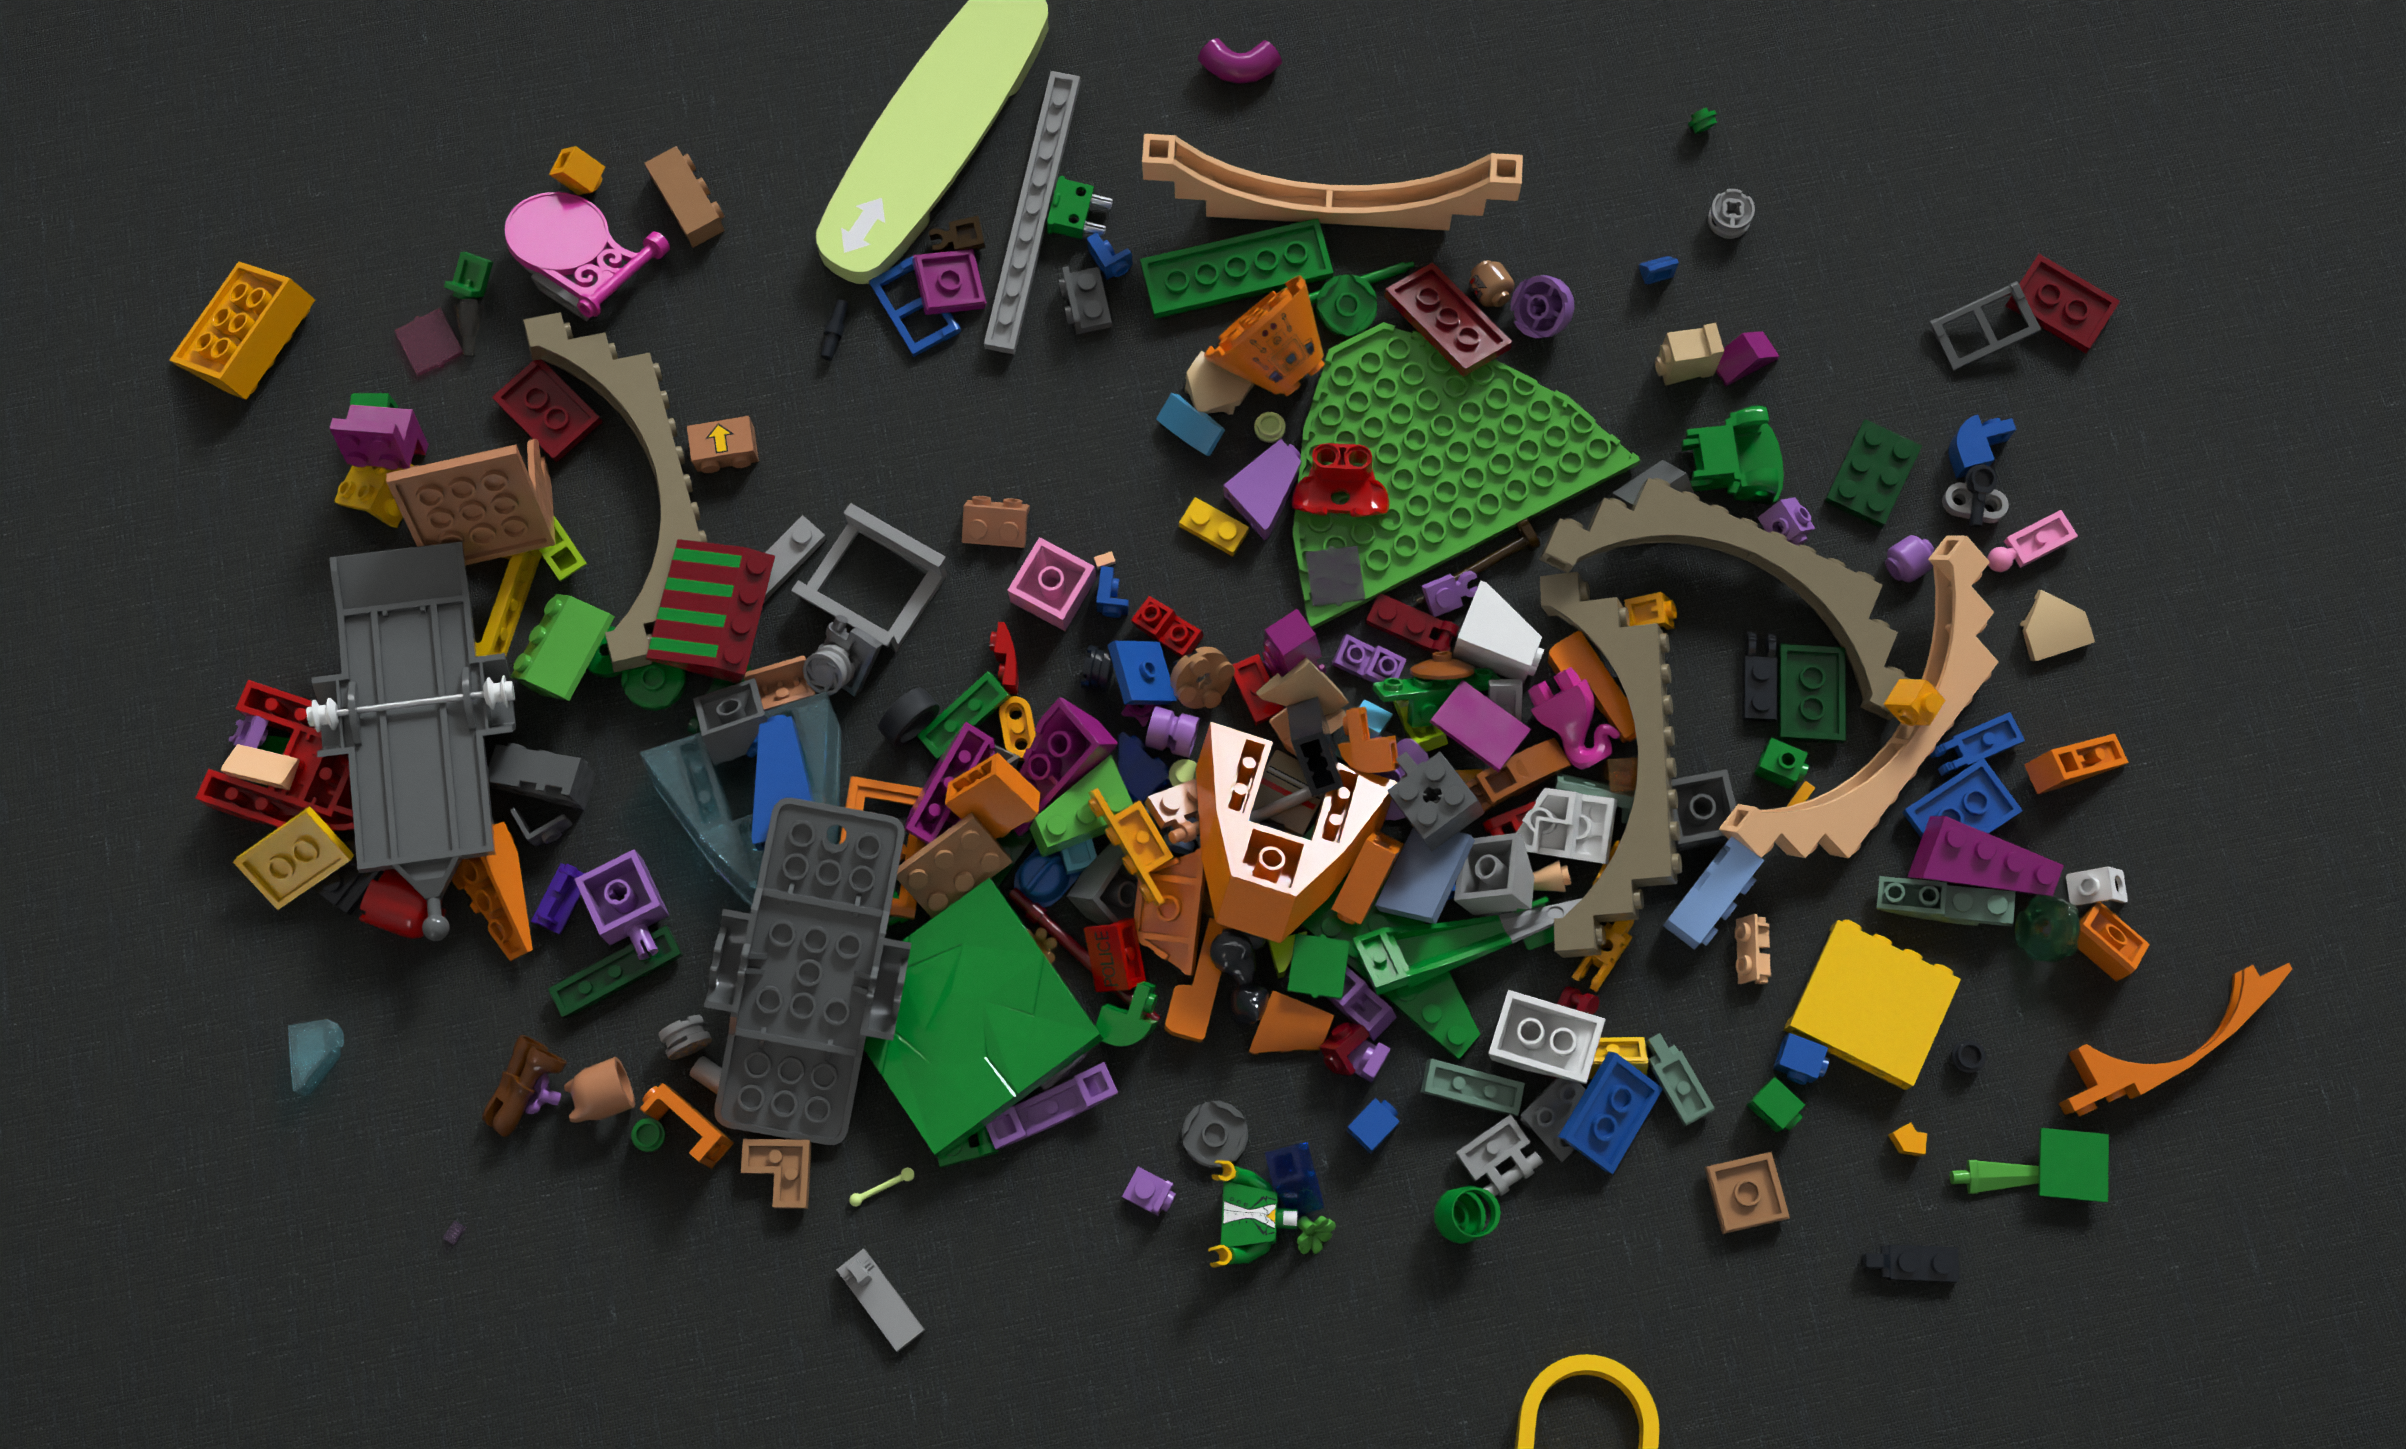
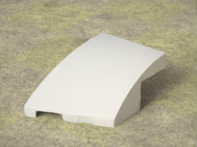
(1570, 826)

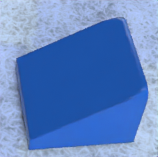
(1658, 269)

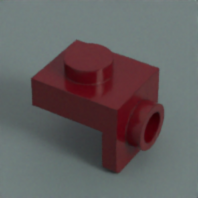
(1341, 1043)

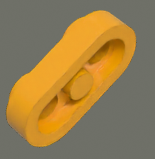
(1019, 729)

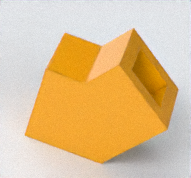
(1909, 1141)

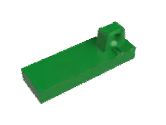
(971, 707)

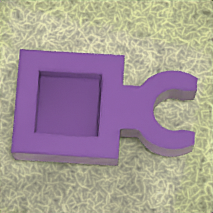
(1446, 593)
(250, 732)

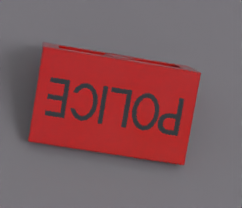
(1115, 955)

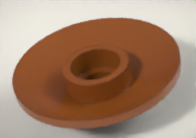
(1442, 667)

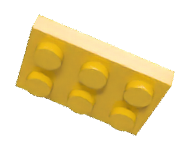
(293, 858)

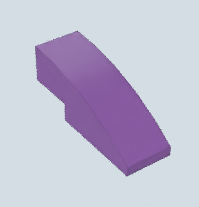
(1363, 1005)

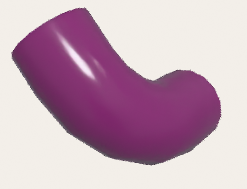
(1239, 66)

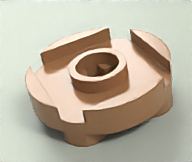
(1211, 688)

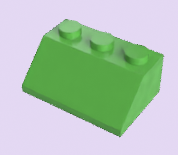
(561, 647)

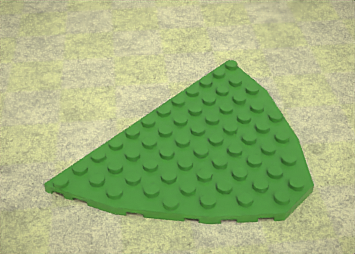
(1449, 449)

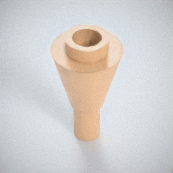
(1552, 878)

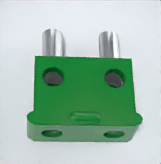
(1071, 209)

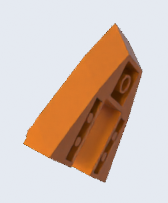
(1263, 876)

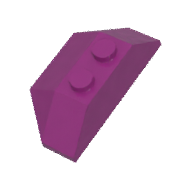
(929, 813)

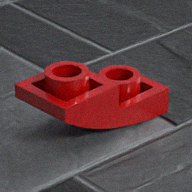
(1166, 627)
(1004, 652)

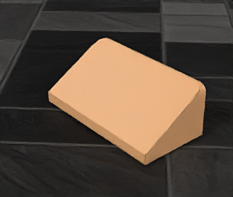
(261, 766)

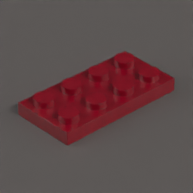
(1448, 319)

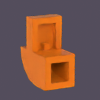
(1363, 753)

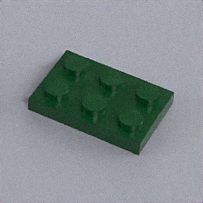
(1873, 473)
(1811, 693)

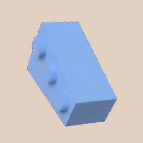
(1714, 894)

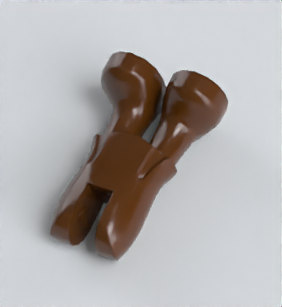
(527, 1064)

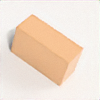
(1104, 560)

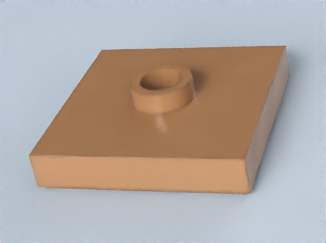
(1747, 1193)

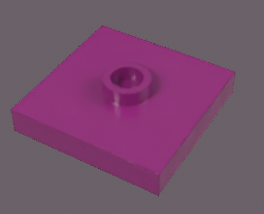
(949, 282)

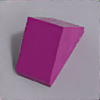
(1744, 356)

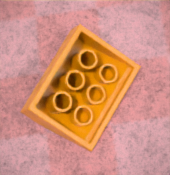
(243, 329)

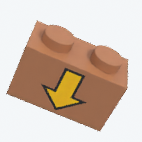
(722, 444)

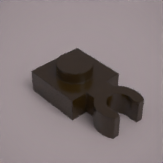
(963, 235)

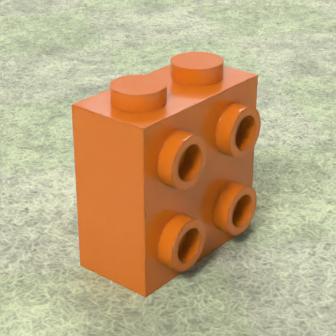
(994, 795)

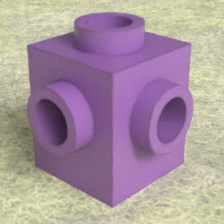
(1788, 519)

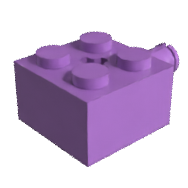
(624, 917)

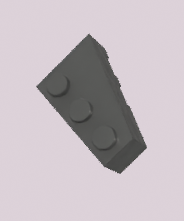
(541, 775)

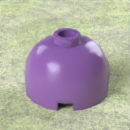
(1542, 306)

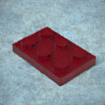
(2065, 303)
(547, 409)

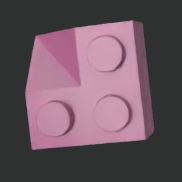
(1052, 584)

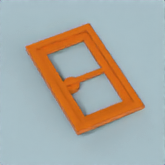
(864, 788)

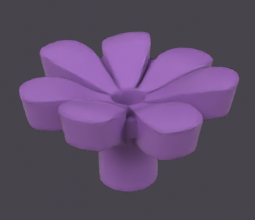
(542, 1095)

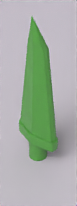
(1990, 1176)

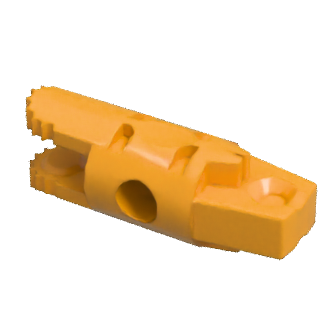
(1617, 940)

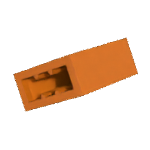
(1367, 877)

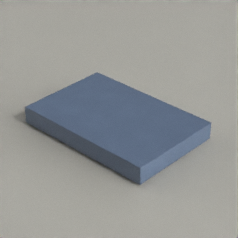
(1424, 878)

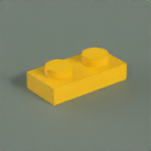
(1214, 526)

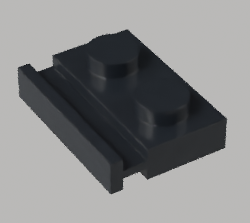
(346, 885)

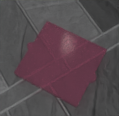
(429, 341)

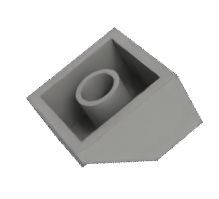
(1496, 876)

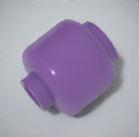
(1909, 558)

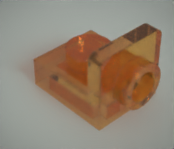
(1621, 774)

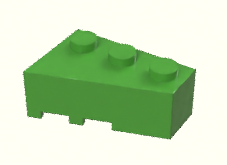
(1070, 818)

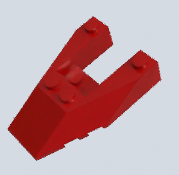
(318, 781)

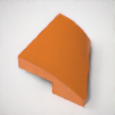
(1290, 1026)

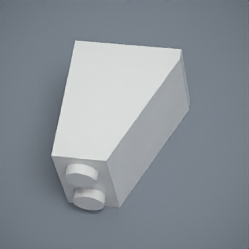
(1498, 637)

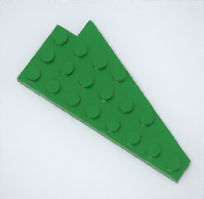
(1430, 1005)

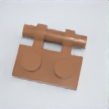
(1173, 809)

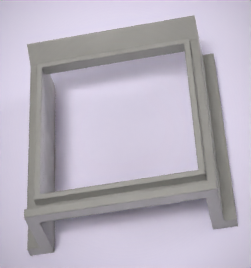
(899, 543)

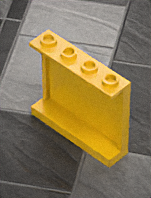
(1874, 1004)

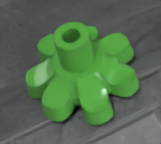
(1314, 1233)

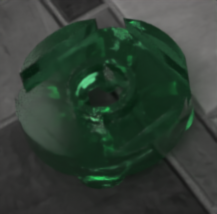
(2064, 931)

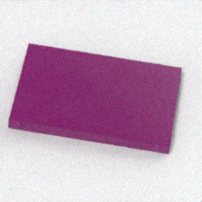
(1480, 725)

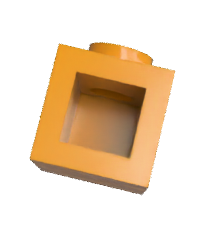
(577, 171)
(1914, 702)

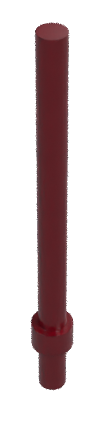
(1037, 915)

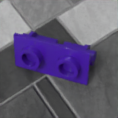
(559, 899)

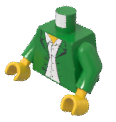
(1248, 1216)

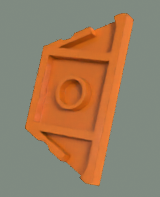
(1175, 925)

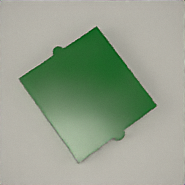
(1318, 966)

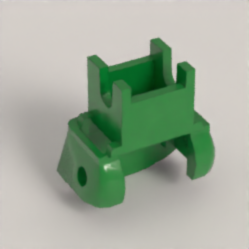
(1738, 457)

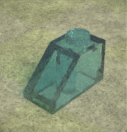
(313, 1052)

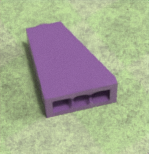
(1264, 486)

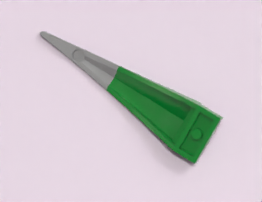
(1424, 951)

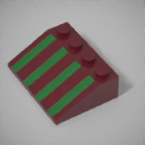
(710, 609)

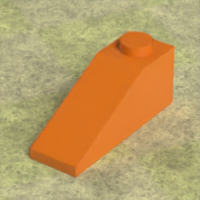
(2075, 763)

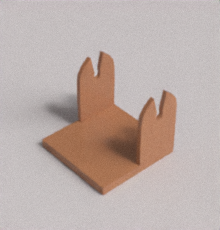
(479, 501)

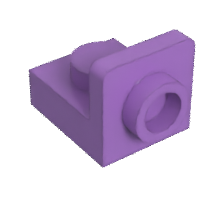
(1368, 1059)
(1149, 1192)

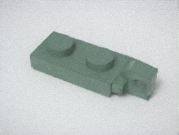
(1678, 1081)

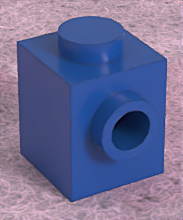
(1801, 1059)

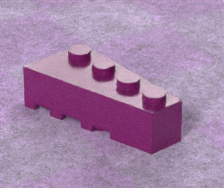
(1974, 858)

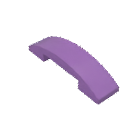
(1052, 1106)

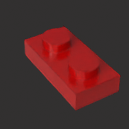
(1249, 678)

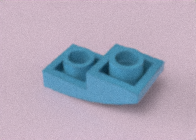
(1190, 425)

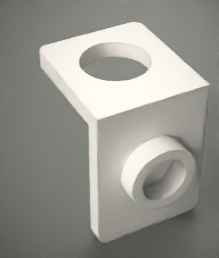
(2096, 886)

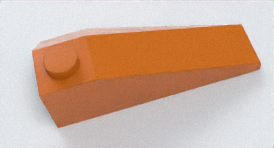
(498, 893)

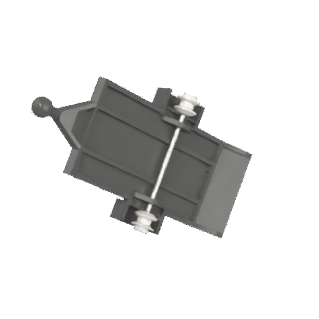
(419, 734)

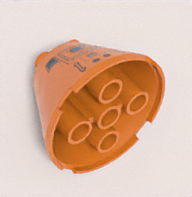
(1273, 341)

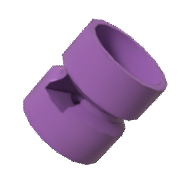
(1172, 731)

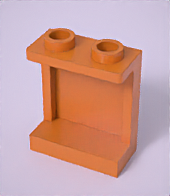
(713, 1141)

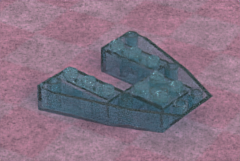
(696, 797)

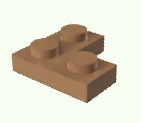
(787, 1161)

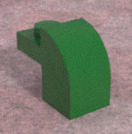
(1129, 1026)

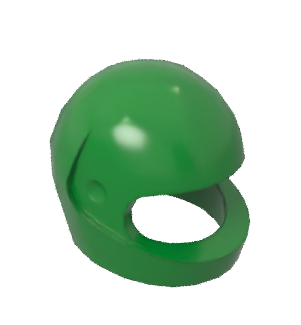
(1462, 1215)

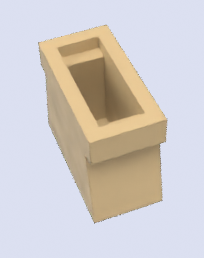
(1689, 354)

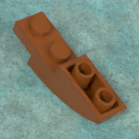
(1519, 773)

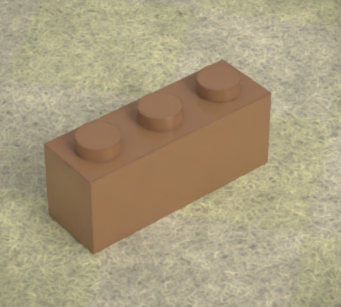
(686, 196)

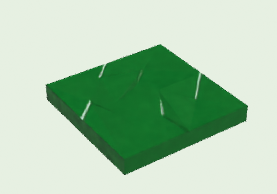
(977, 1021)

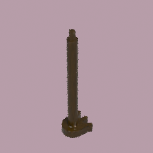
(1528, 539)

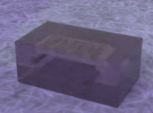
(454, 1232)

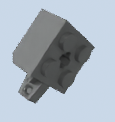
(1430, 782)

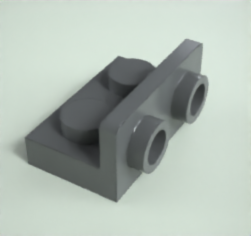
(1086, 298)

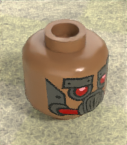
(1491, 283)

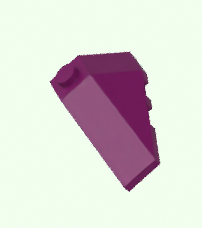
(1063, 752)

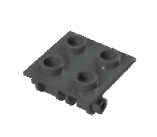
(1551, 1112)

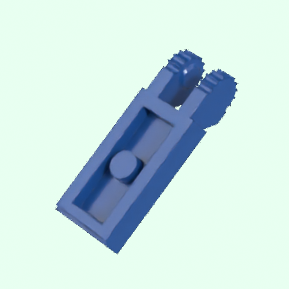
(1980, 742)

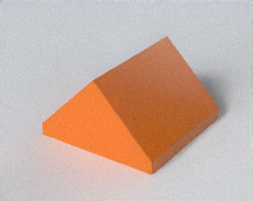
(2110, 942)

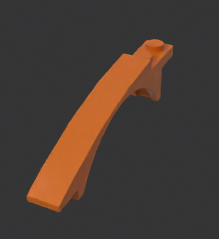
(2115, 1078)

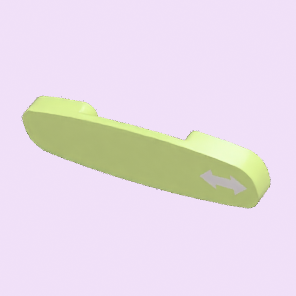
(928, 135)

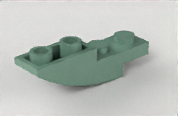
(1944, 902)

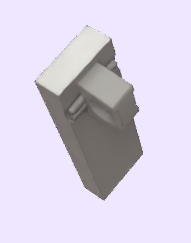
(880, 1300)

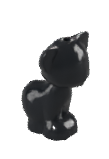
(1235, 955)

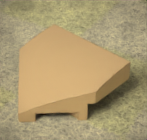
(1214, 388)
(2054, 627)

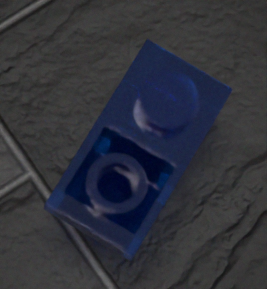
(1139, 771)
(1295, 1178)

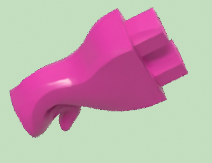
(1570, 716)

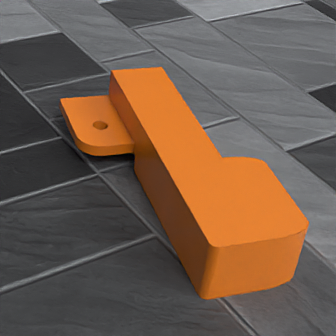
(1577, 653)
(1193, 1003)

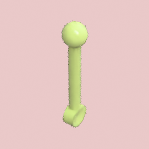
(907, 1174)

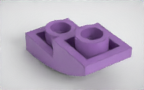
(1366, 661)

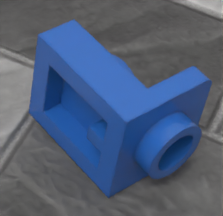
(1105, 257)
(1109, 588)

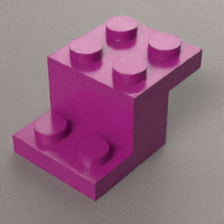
(379, 437)

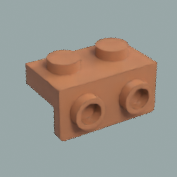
(995, 522)
(781, 683)

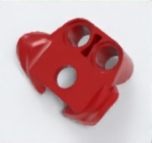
(1365, 493)

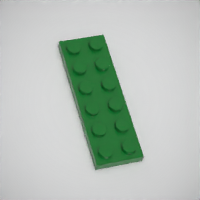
(1235, 268)

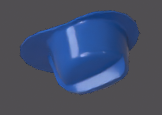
(1044, 878)

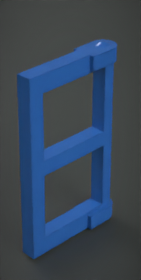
(915, 348)

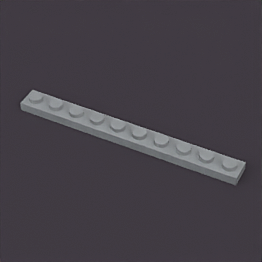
(1032, 213)

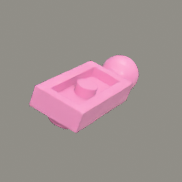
(2033, 542)

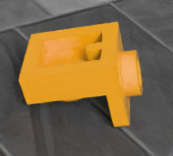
(1652, 609)

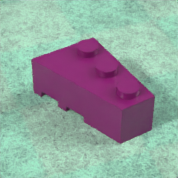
(1289, 643)

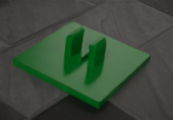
(2073, 1165)

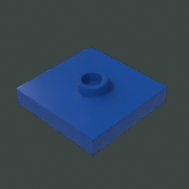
(1141, 673)

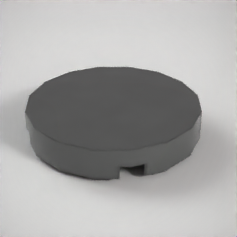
(1214, 1133)

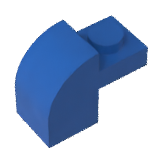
(1973, 441)

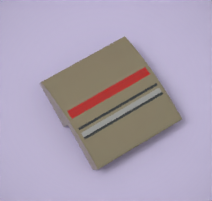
(1282, 778)

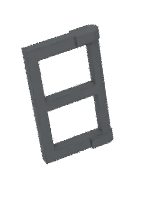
(1975, 307)

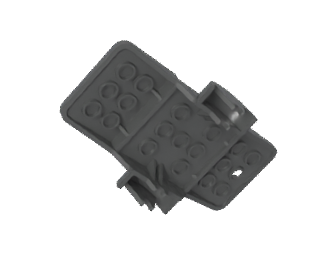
(808, 972)

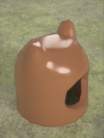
(600, 1091)

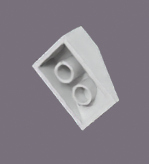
(1546, 1038)

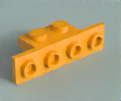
(1138, 840)

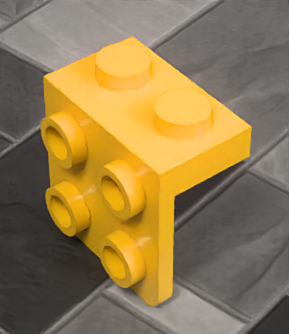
(368, 491)

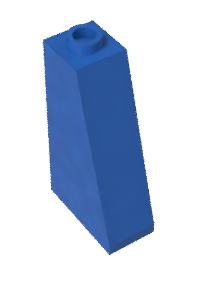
(779, 772)

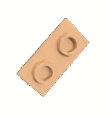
(1752, 934)

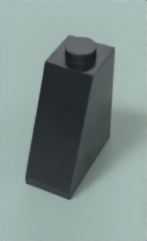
(1314, 746)

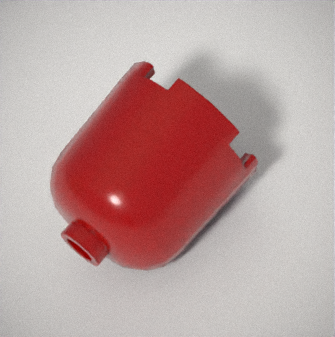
(395, 906)

